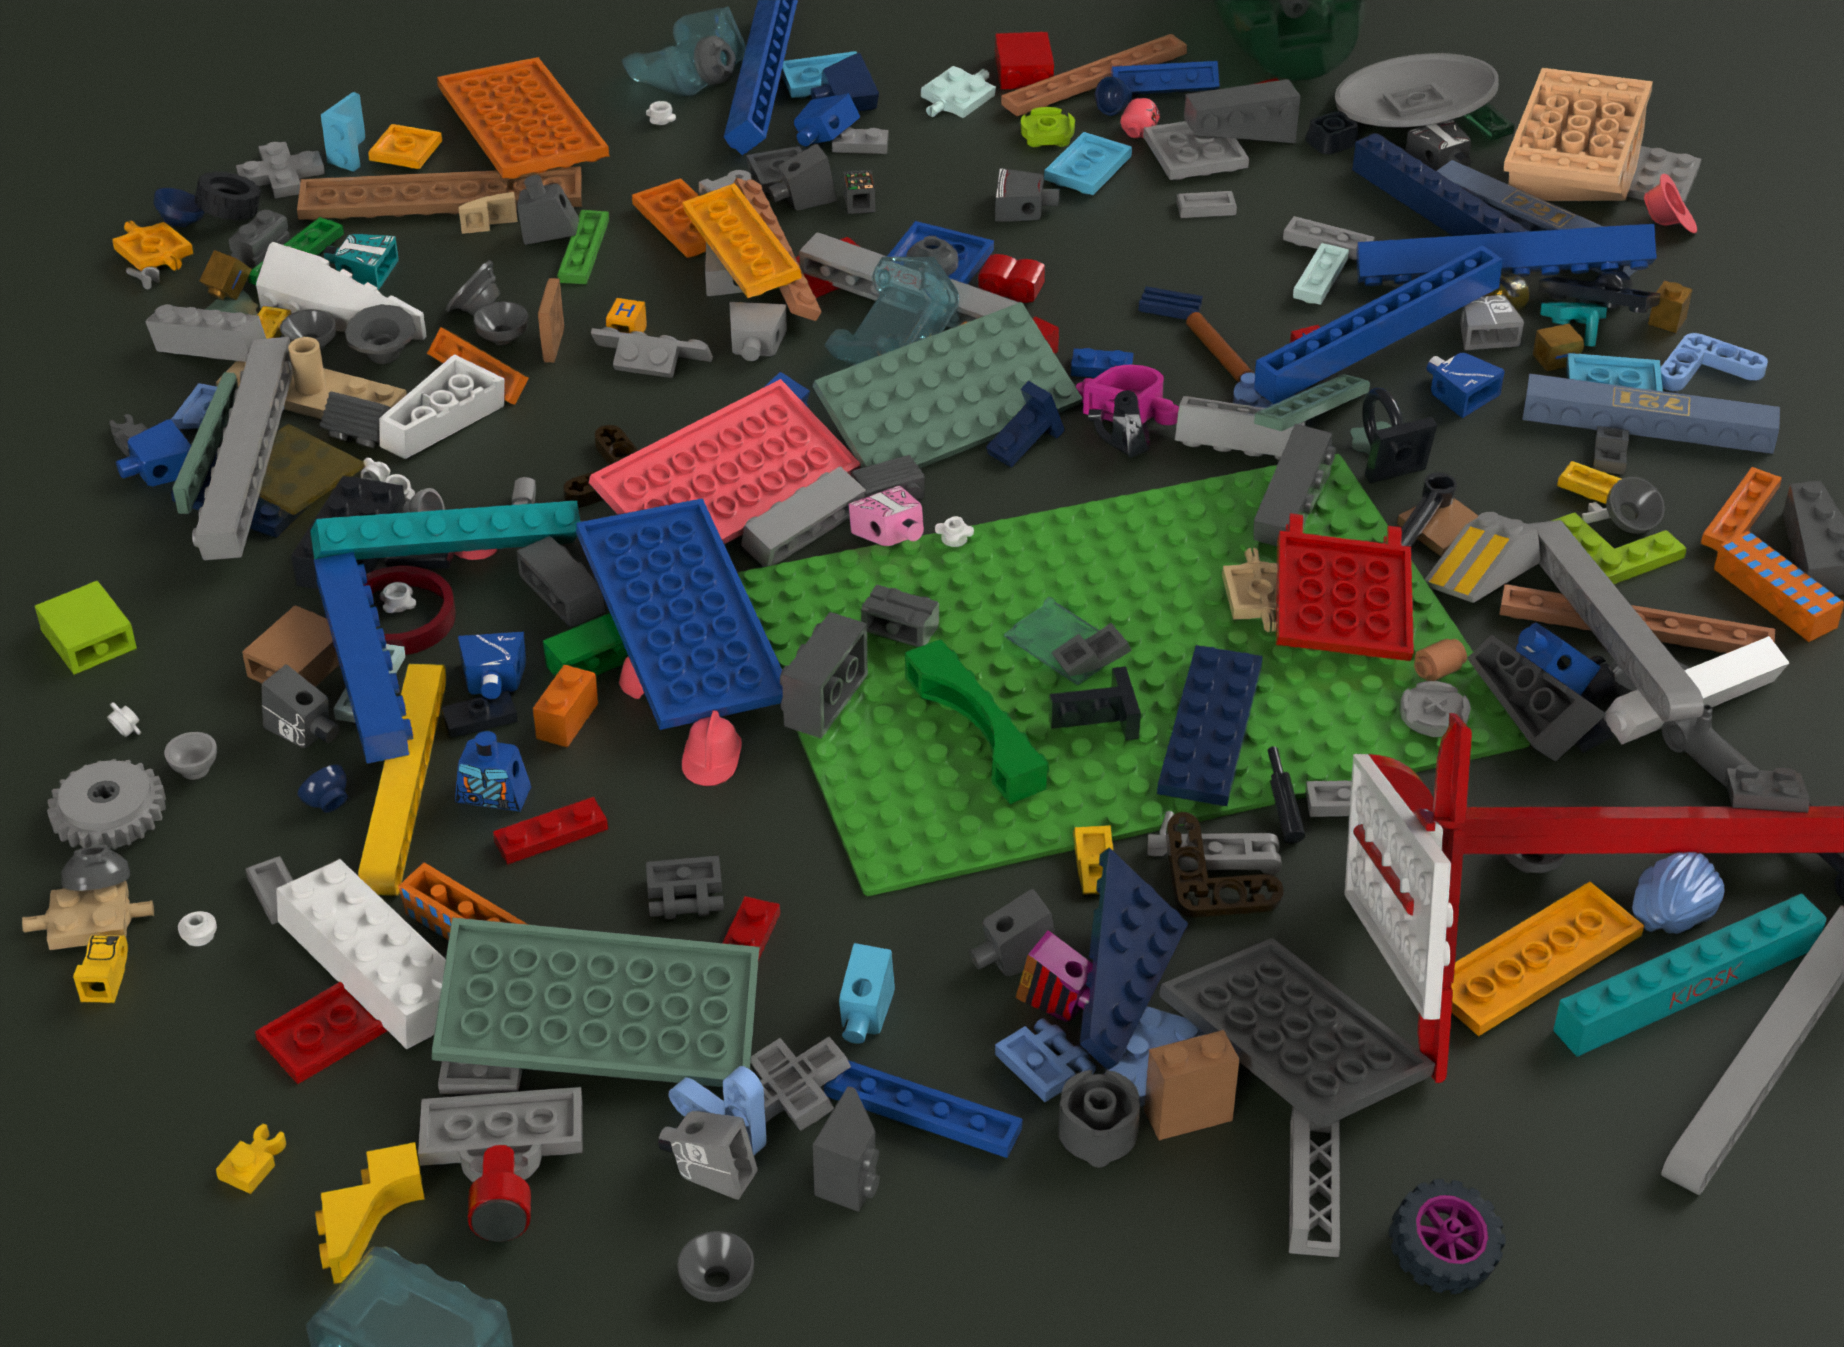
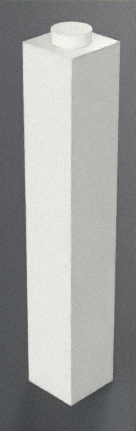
(1717, 679)

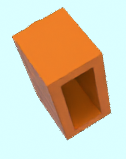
(565, 705)

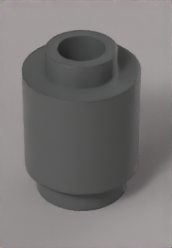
(1294, 8)

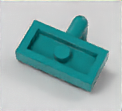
(1582, 313)

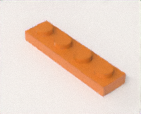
(448, 344)
(1742, 507)

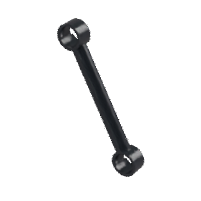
(1428, 505)

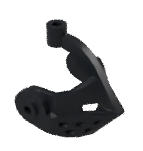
(1127, 420)

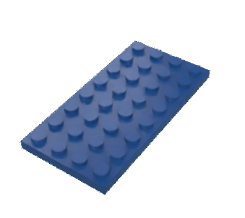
(682, 613)

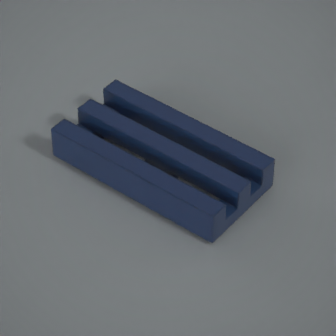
(1169, 303)

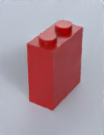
(1023, 59)

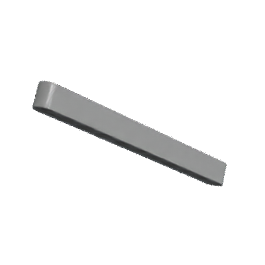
(1617, 625)
(1759, 1062)

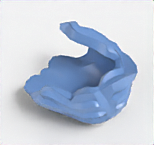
(1678, 893)

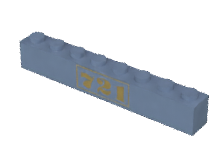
(1516, 204)
(1652, 413)

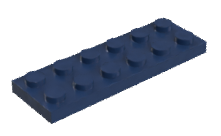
(1210, 726)

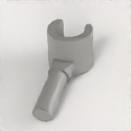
(146, 275)
(1157, 843)

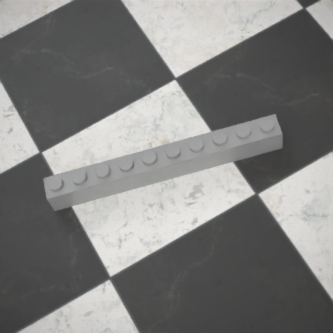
(244, 451)

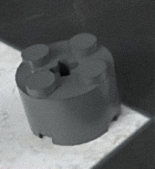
(1099, 1116)

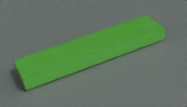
(583, 247)

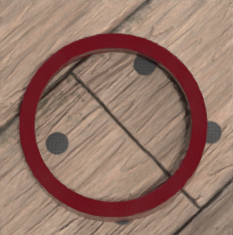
(436, 629)

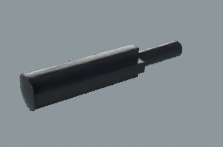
(1285, 800)

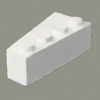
(440, 406)

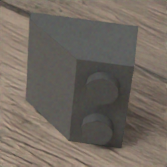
(846, 1155)

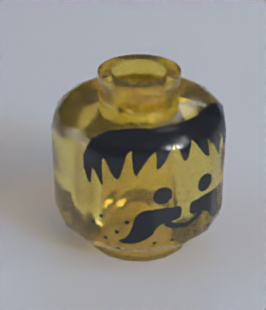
(1514, 289)

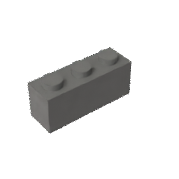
(560, 581)

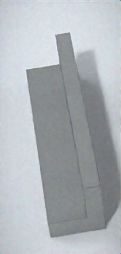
(1302, 1154)

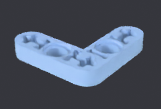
(1705, 350)
(742, 1099)

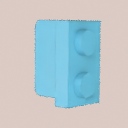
(343, 132)

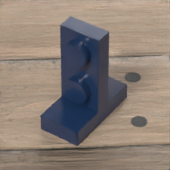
(1027, 425)

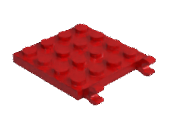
(1344, 593)

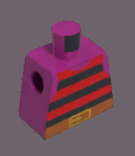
(1055, 978)

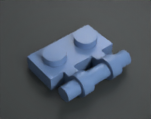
(1036, 1064)

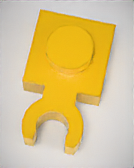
(250, 1164)

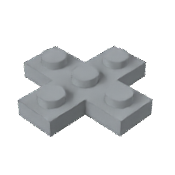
(281, 168)
(795, 1082)

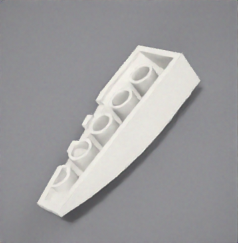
(307, 282)

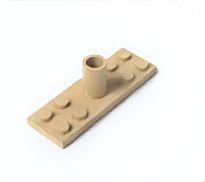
(312, 382)

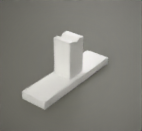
(1595, 513)

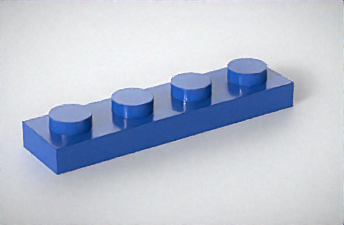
(1169, 77)

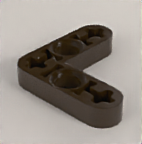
(578, 488)
(1200, 883)

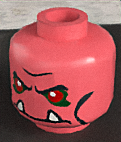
(1137, 115)

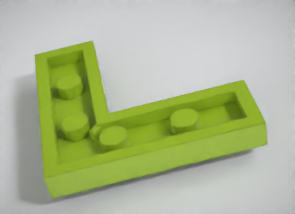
(1628, 559)

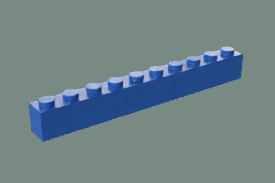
(759, 74)
(1520, 251)
(1377, 324)

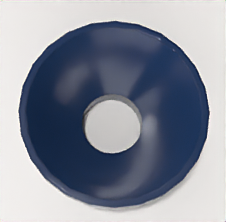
(177, 207)

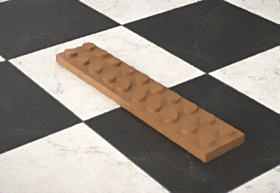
(418, 192)

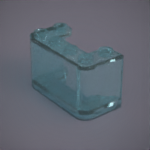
(406, 1305)

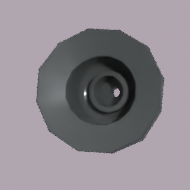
(476, 291)
(380, 332)

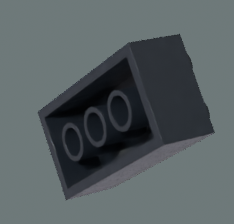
(349, 498)

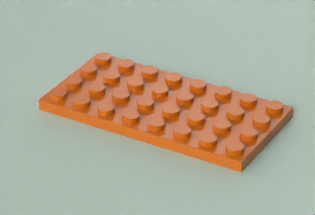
(522, 118)

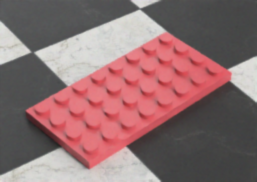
(732, 459)

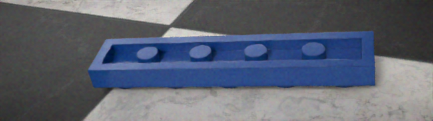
(929, 1109)

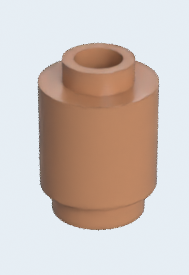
(1440, 659)

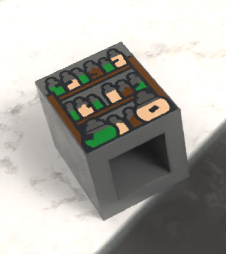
(859, 191)

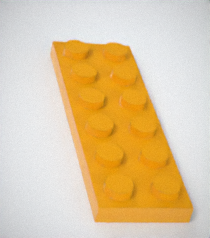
(742, 240)
(1539, 956)

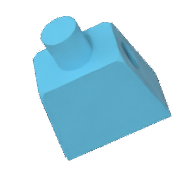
(866, 1002)

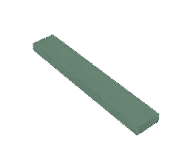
(1312, 402)
(205, 445)

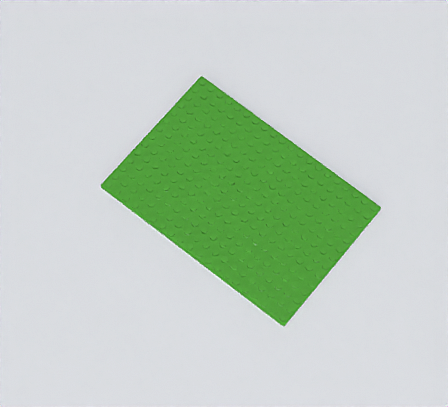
(917, 776)

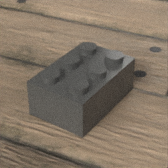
(824, 674)

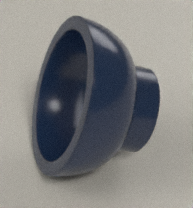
(1112, 96)
(325, 789)

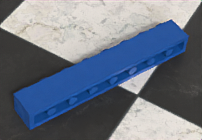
(361, 658)

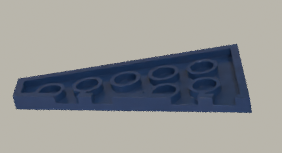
(1130, 951)

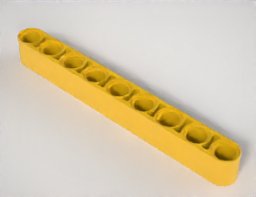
(403, 783)

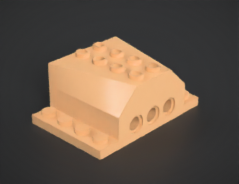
(1579, 137)

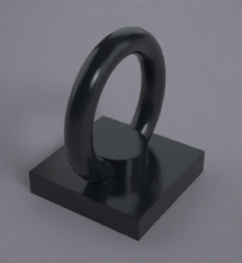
(1397, 448)

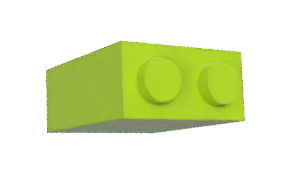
(85, 627)

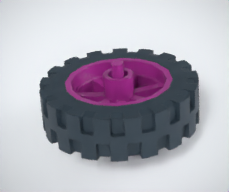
(1464, 1208)

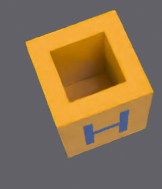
(627, 316)

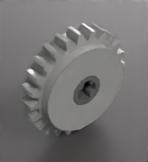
(106, 804)

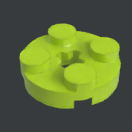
(1047, 127)

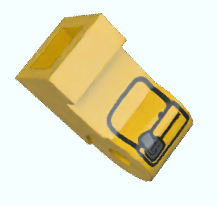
(102, 963)

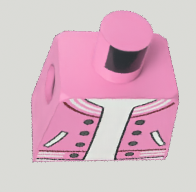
(887, 517)

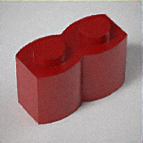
(1012, 278)

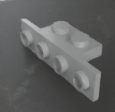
(649, 354)

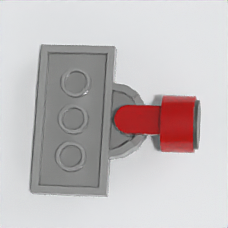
(499, 1147)

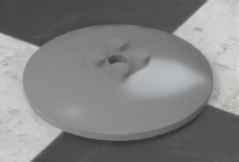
(1417, 90)

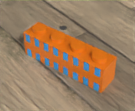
(1779, 586)
(436, 898)

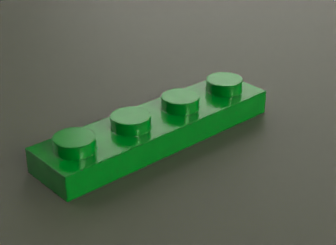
(310, 240)

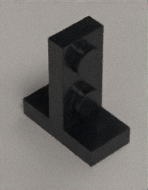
(1099, 706)

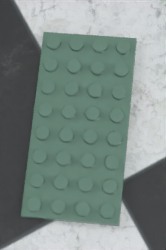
(944, 389)
(595, 1002)

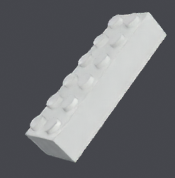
(366, 948)

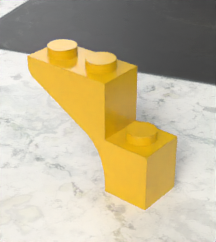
(354, 1212)

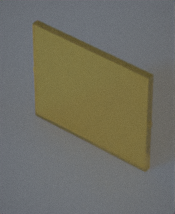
(303, 469)

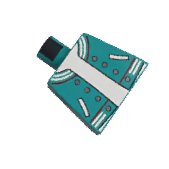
(366, 257)

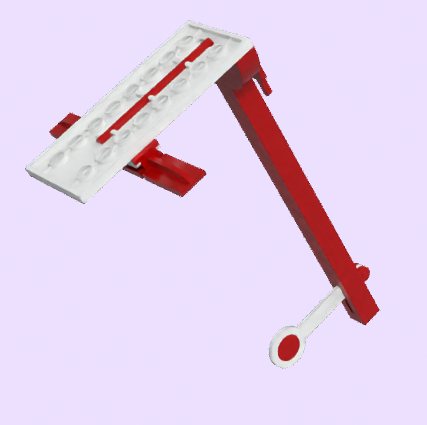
(1411, 849)

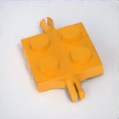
(152, 246)

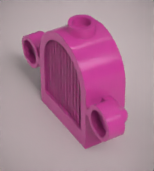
(1142, 380)

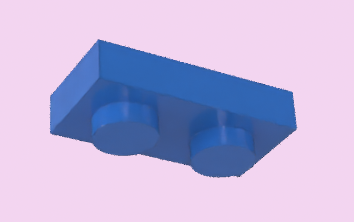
(1092, 362)

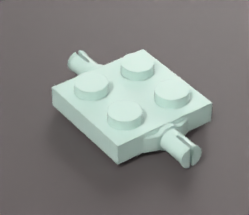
(957, 92)

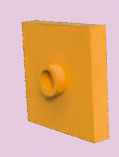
(405, 146)

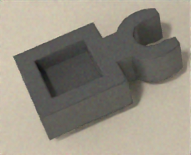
(124, 431)

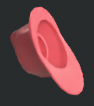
(1667, 206)
(711, 751)

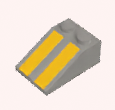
(1485, 557)

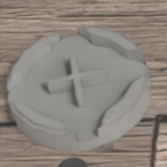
(1429, 705)

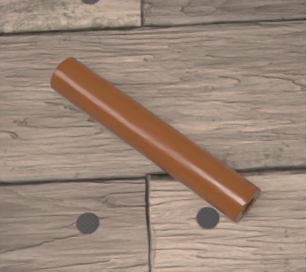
(1217, 346)

